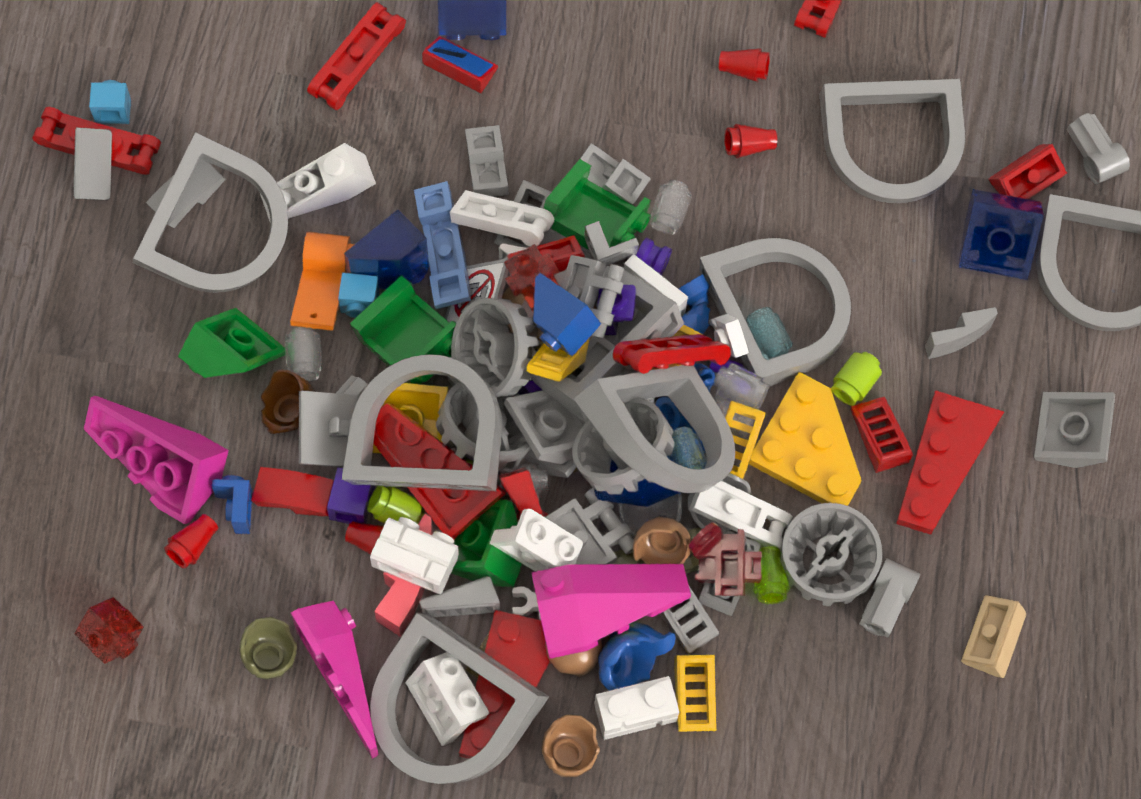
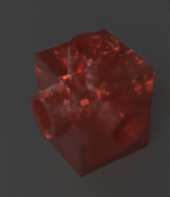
(525, 268)
(109, 630)

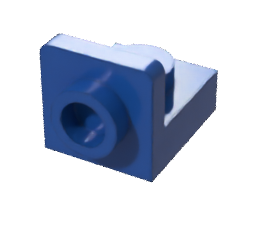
(238, 504)

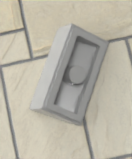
(92, 164)

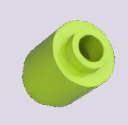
(856, 378)
(393, 504)

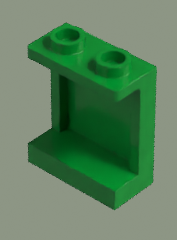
(580, 203)
(403, 327)

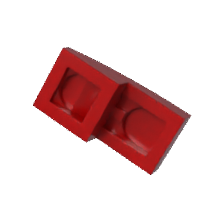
(292, 490)

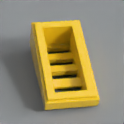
(556, 364)
(754, 430)
(708, 677)

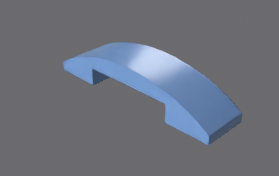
(445, 246)

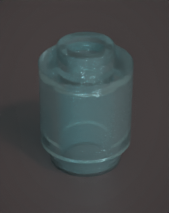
(769, 333)
(687, 449)

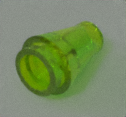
(774, 580)

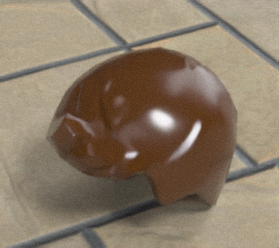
(282, 401)

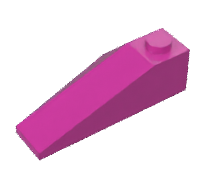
(161, 456)
(594, 600)
(331, 645)

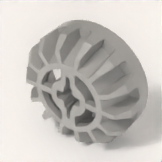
(488, 347)
(461, 407)
(594, 455)
(837, 527)

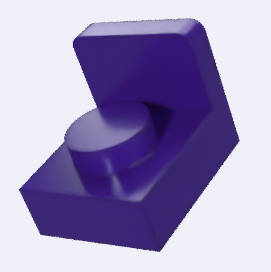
(622, 309)

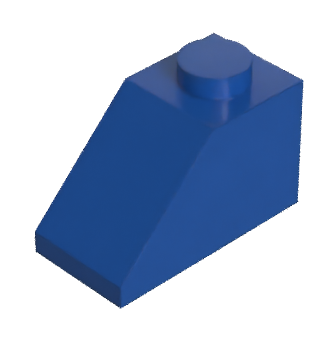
(561, 317)

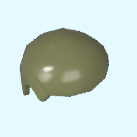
(267, 648)

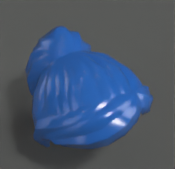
(631, 655)

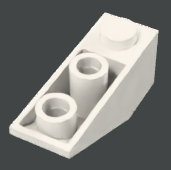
(326, 181)

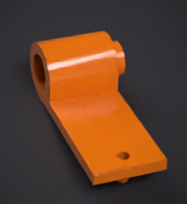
(320, 281)

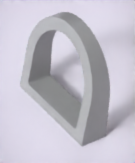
(943, 91)
(232, 161)
(1058, 208)
(750, 254)
(661, 321)
(682, 384)
(359, 448)
(383, 703)

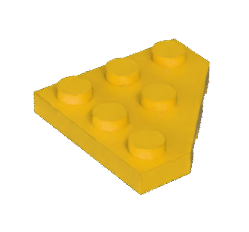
(809, 445)

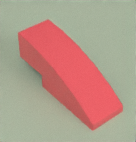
(403, 597)

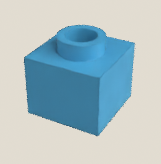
(110, 102)
(357, 293)

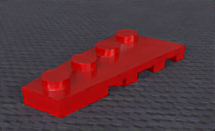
(412, 446)
(947, 450)
(519, 646)

